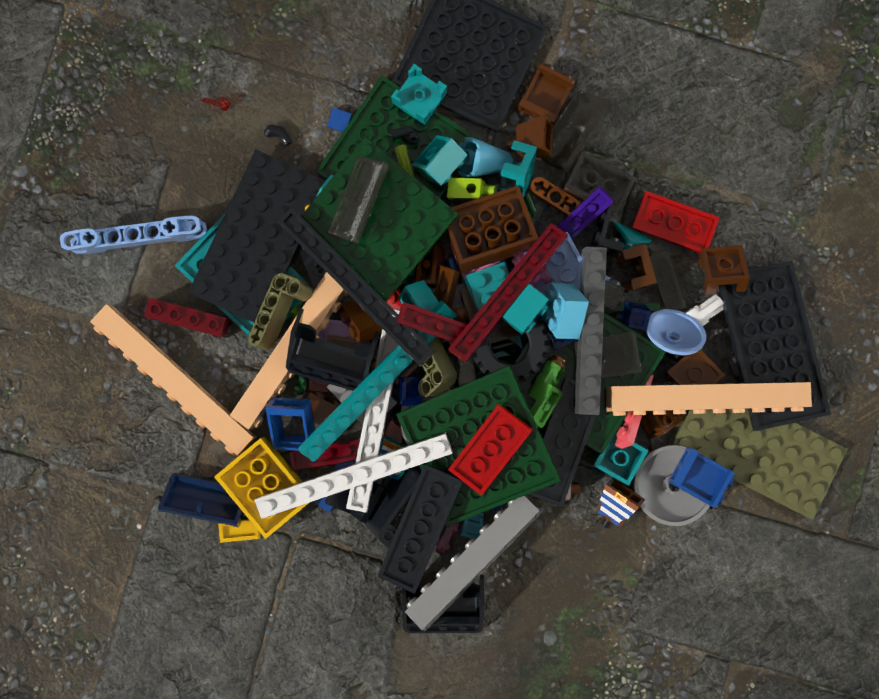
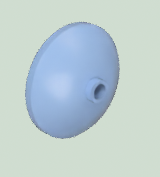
(676, 332)

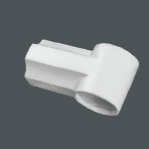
(706, 309)

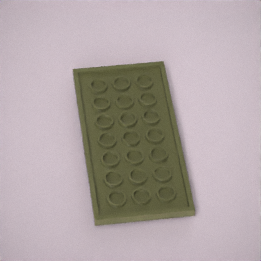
(777, 462)

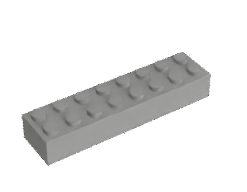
(472, 562)

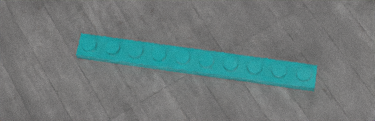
(364, 395)

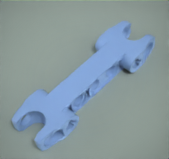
(100, 240)

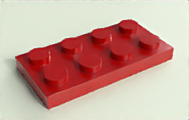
(674, 222)
(490, 449)

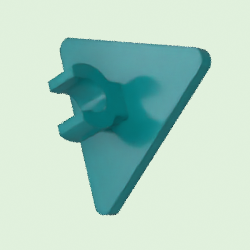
(630, 236)

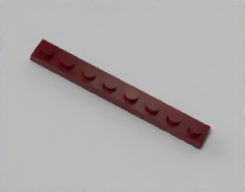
(507, 293)

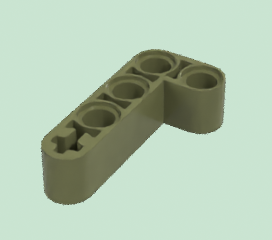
(275, 309)
(439, 372)

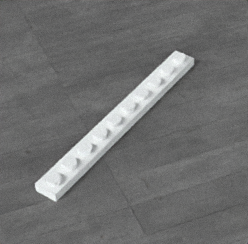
(372, 430)
(354, 475)

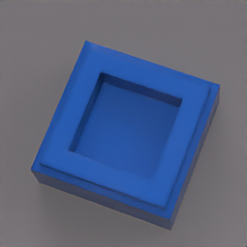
(339, 120)

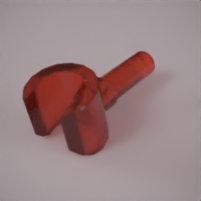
(222, 104)

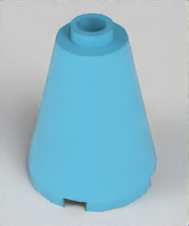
(482, 158)

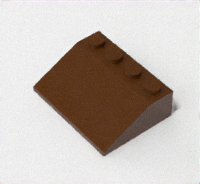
(491, 229)

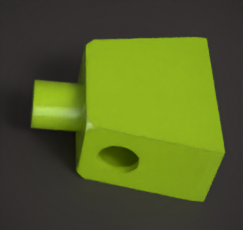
(468, 189)

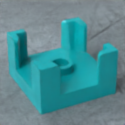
(419, 95)
(522, 171)

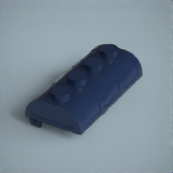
(200, 500)

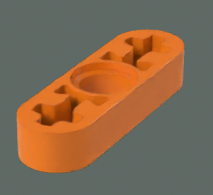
(539, 194)

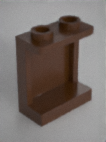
(546, 93)

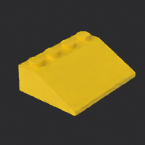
(255, 474)

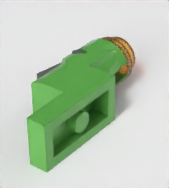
(545, 390)

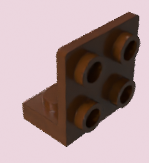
(660, 424)

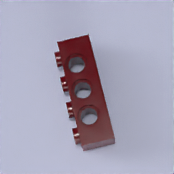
(187, 317)

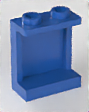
(701, 477)

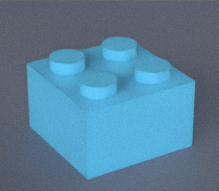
(565, 310)

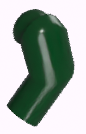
(530, 205)
(302, 387)

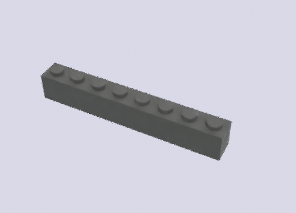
(591, 338)

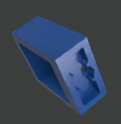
(289, 407)

